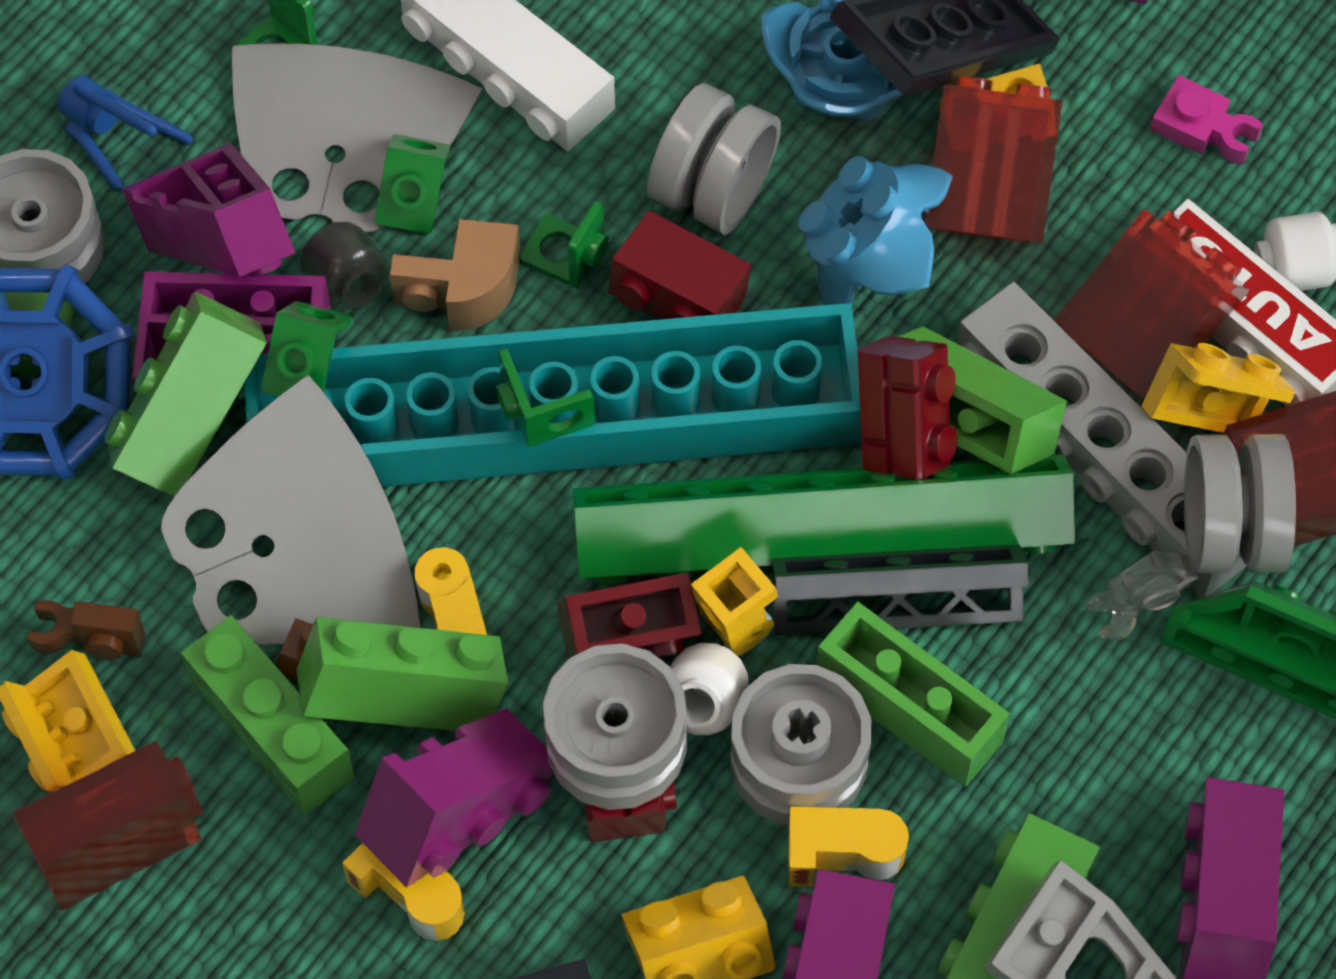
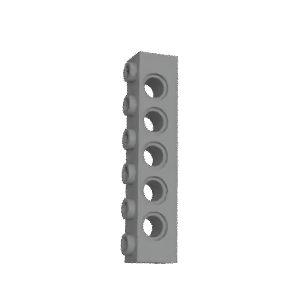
(1016, 326)

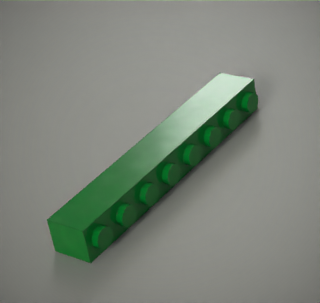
(818, 513)

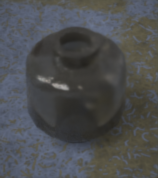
(349, 261)

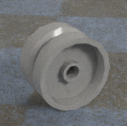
(713, 158)
(47, 214)
(1239, 503)
(615, 726)
(799, 741)

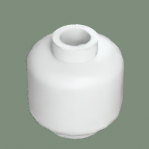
(1301, 249)
(711, 684)

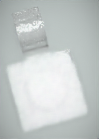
(1149, 584)

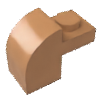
(471, 285)

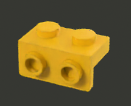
(1211, 388)
(64, 722)
(702, 935)

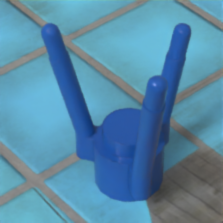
(97, 110)

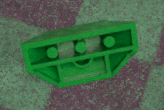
(1263, 638)

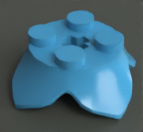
(810, 56)
(873, 230)

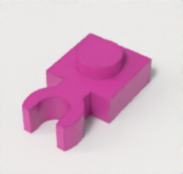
(1200, 116)

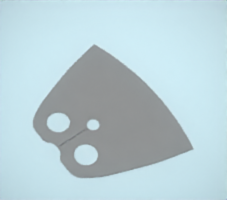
(314, 97)
(317, 497)

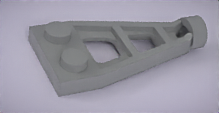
(1058, 923)

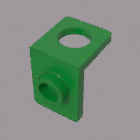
(289, 22)
(411, 183)
(585, 247)
(301, 346)
(535, 420)

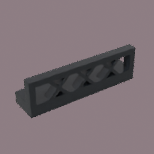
(897, 576)

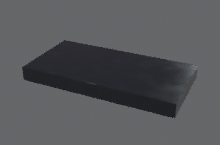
(937, 40)

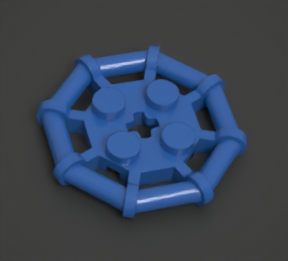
(63, 370)

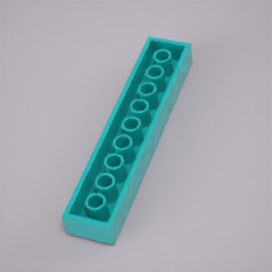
(655, 385)

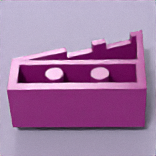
(211, 215)
(250, 295)
(453, 795)
(1231, 881)
(841, 928)

